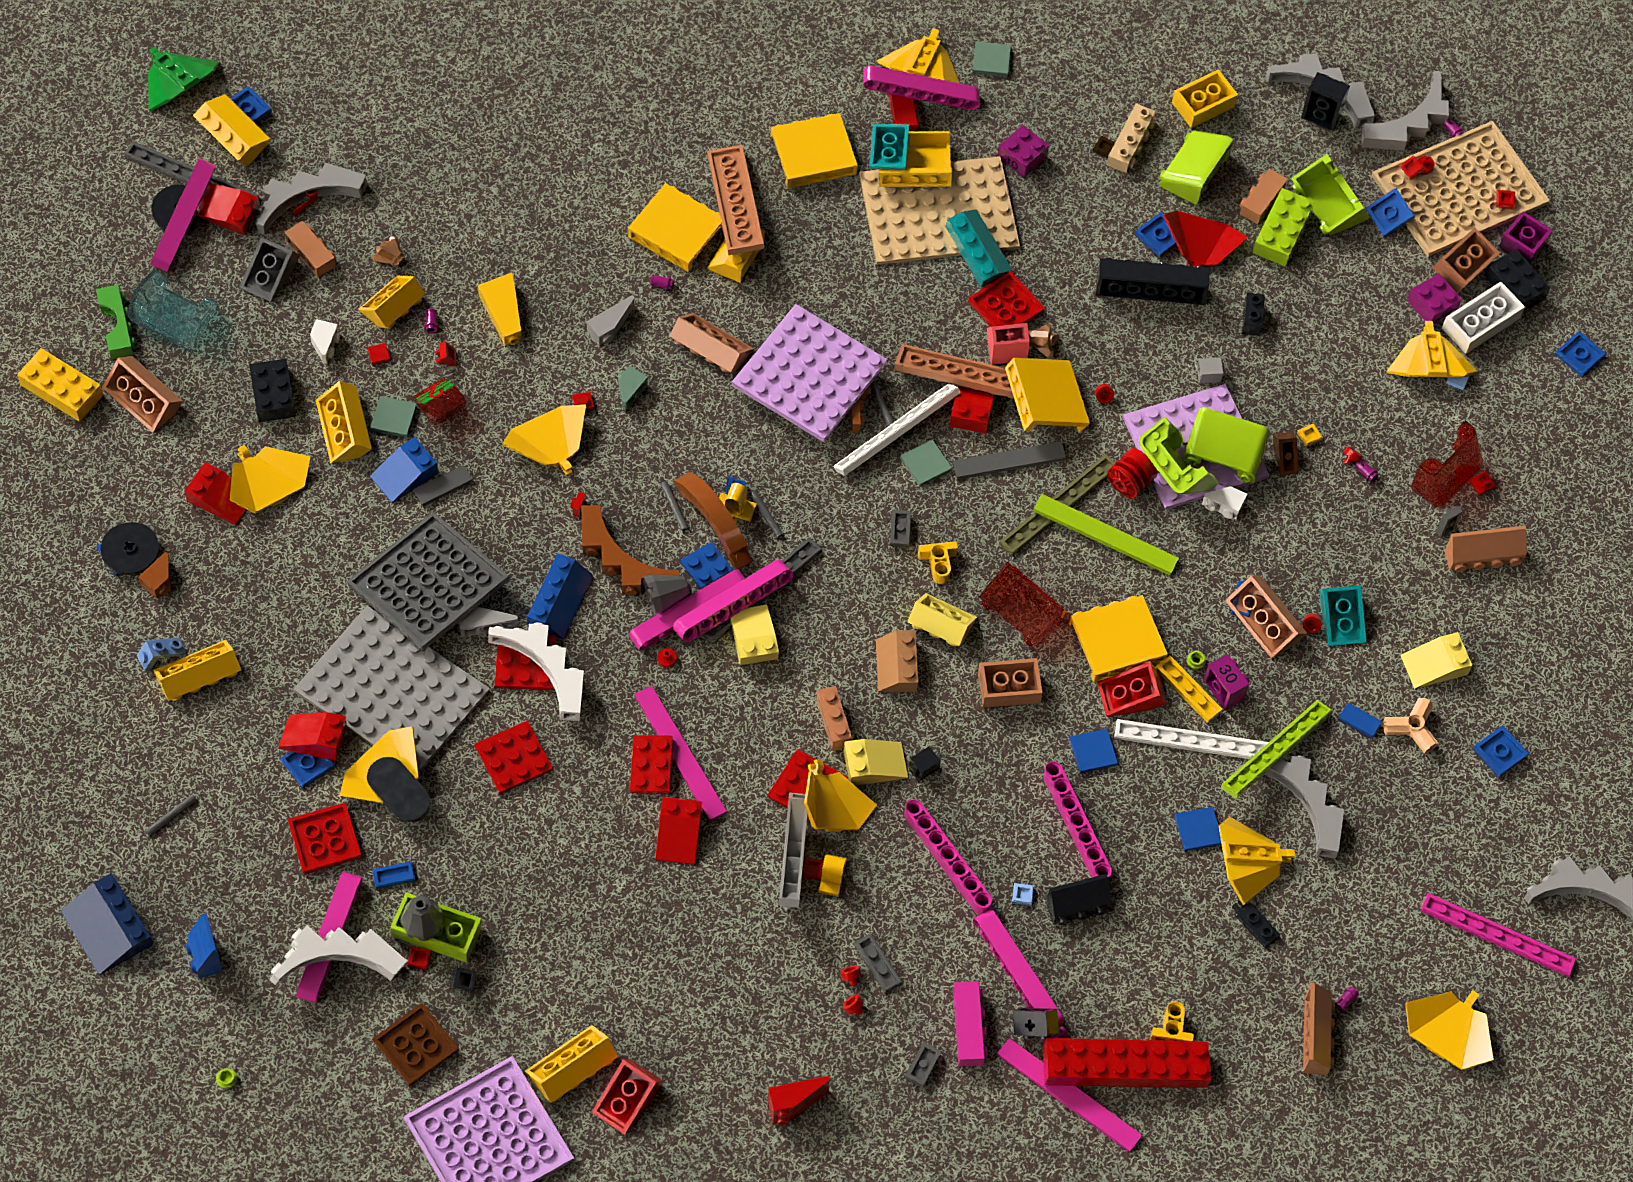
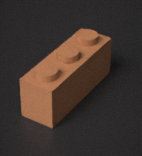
(1262, 196)
(311, 249)
(833, 717)

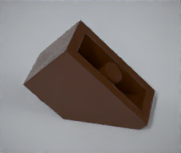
(1286, 453)

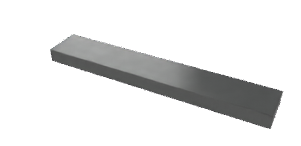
(1009, 460)

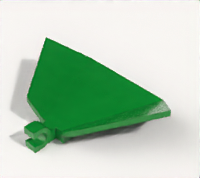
(174, 75)

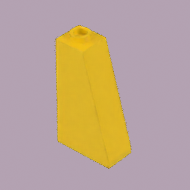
(502, 307)

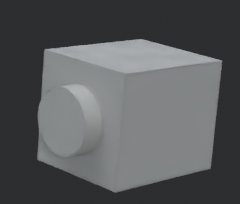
(1210, 370)

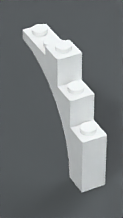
(552, 661)
(366, 950)

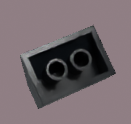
(1079, 900)

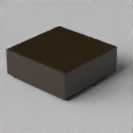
(1103, 146)

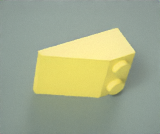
(754, 635)
(1437, 661)
(874, 761)

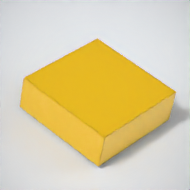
(1310, 435)

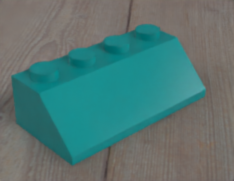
(977, 246)

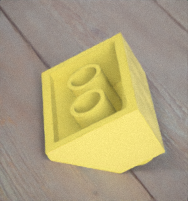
(941, 619)

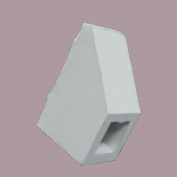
(323, 338)
(1226, 501)

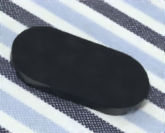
(398, 789)

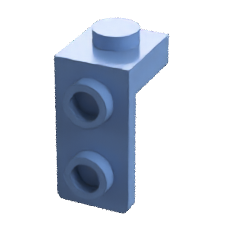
(159, 649)

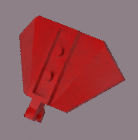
(1202, 239)

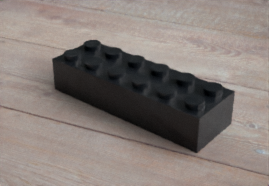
(1152, 281)

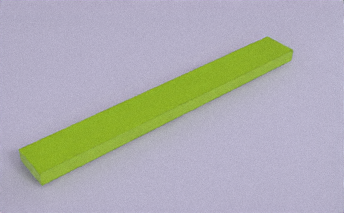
(1105, 534)
(1276, 749)

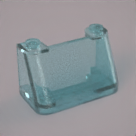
(168, 312)

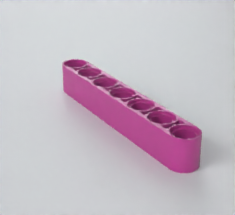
(921, 87)
(183, 215)
(733, 600)
(662, 624)
(1077, 814)
(946, 848)
(336, 916)
(1014, 962)

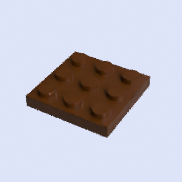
(415, 1044)

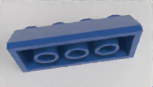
(560, 595)

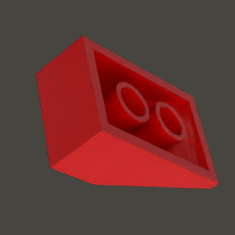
(228, 207)
(971, 410)
(211, 492)
(1132, 691)
(314, 734)
(678, 830)
(627, 1095)
(794, 1098)

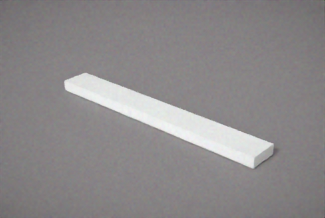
(896, 429)
(1187, 739)

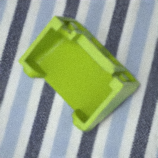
(1196, 164)
(1334, 200)
(1227, 443)
(1160, 446)

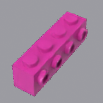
(969, 1023)

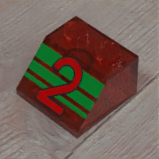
(440, 401)

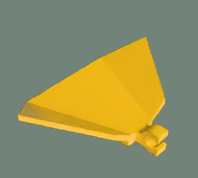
(922, 58)
(1431, 357)
(550, 437)
(267, 477)
(395, 744)
(834, 801)
(1250, 858)
(1451, 1029)

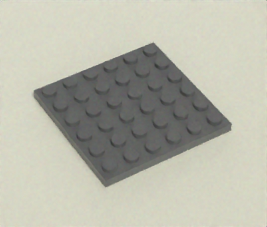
(428, 581)

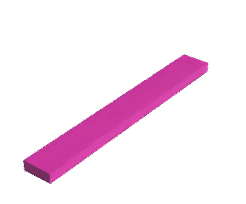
(681, 754)
(1498, 935)
(1071, 1097)

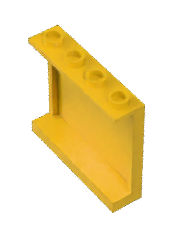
(814, 150)
(926, 162)
(675, 226)
(1046, 393)
(1118, 637)

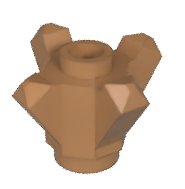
(389, 252)
(1043, 339)

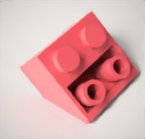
(1008, 342)

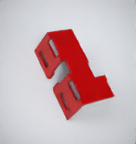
(313, 198)

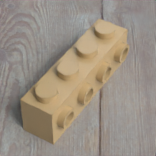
(1131, 138)

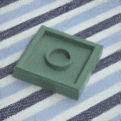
(991, 59)
(393, 416)
(925, 463)

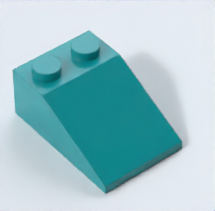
(889, 146)
(1343, 615)

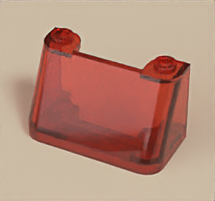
(1441, 482)
(1023, 604)

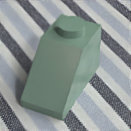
(631, 386)

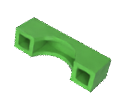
(118, 340)

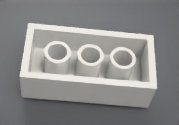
(1483, 317)

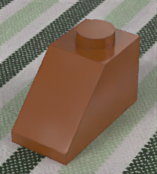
(157, 577)

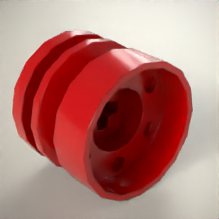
(1132, 473)

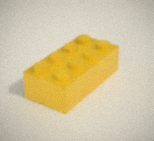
(60, 384)

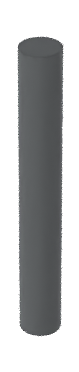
(882, 405)
(674, 506)
(766, 514)
(170, 815)

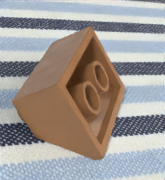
(897, 662)

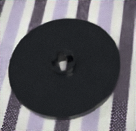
(165, 204)
(123, 560)

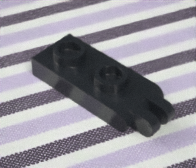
(1256, 923)

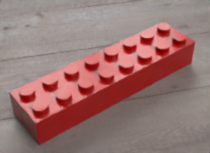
(1126, 1063)

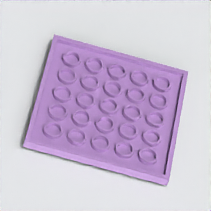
(809, 372)
(1182, 414)
(489, 1130)

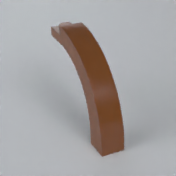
(709, 504)

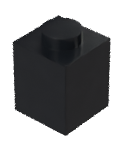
(924, 763)
(462, 979)

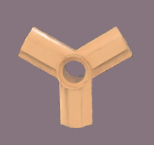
(1418, 716)

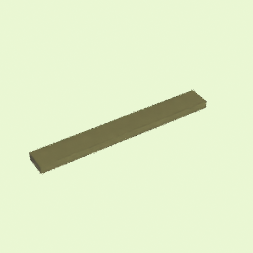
(1069, 496)

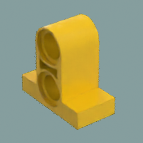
(737, 502)
(937, 564)
(832, 875)
(1174, 1023)

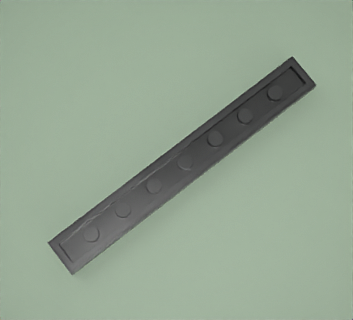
(169, 166)
(795, 561)

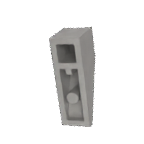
(608, 323)
(481, 619)

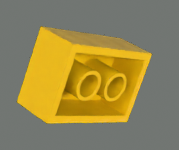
(1204, 98)

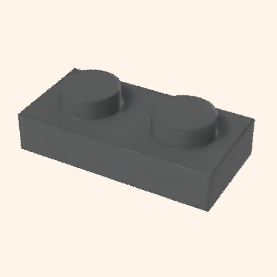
(1449, 520)
(900, 528)
(923, 1064)

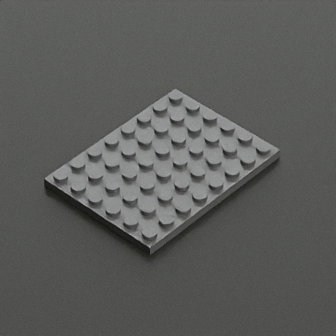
(390, 685)

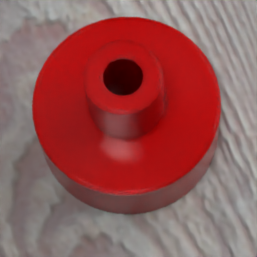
(1428, 163)
(1104, 393)
(1352, 455)
(1312, 623)
(666, 658)
(851, 974)
(853, 1005)

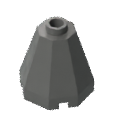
(665, 591)
(422, 918)

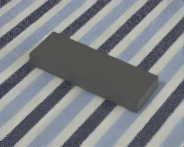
(443, 485)
(877, 963)

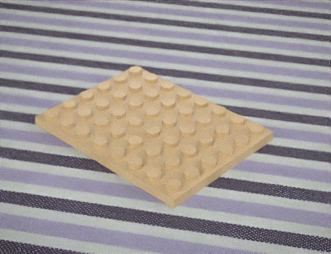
(1463, 188)
(912, 220)

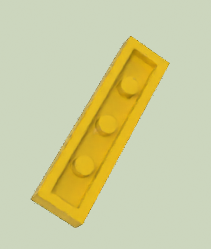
(1188, 689)

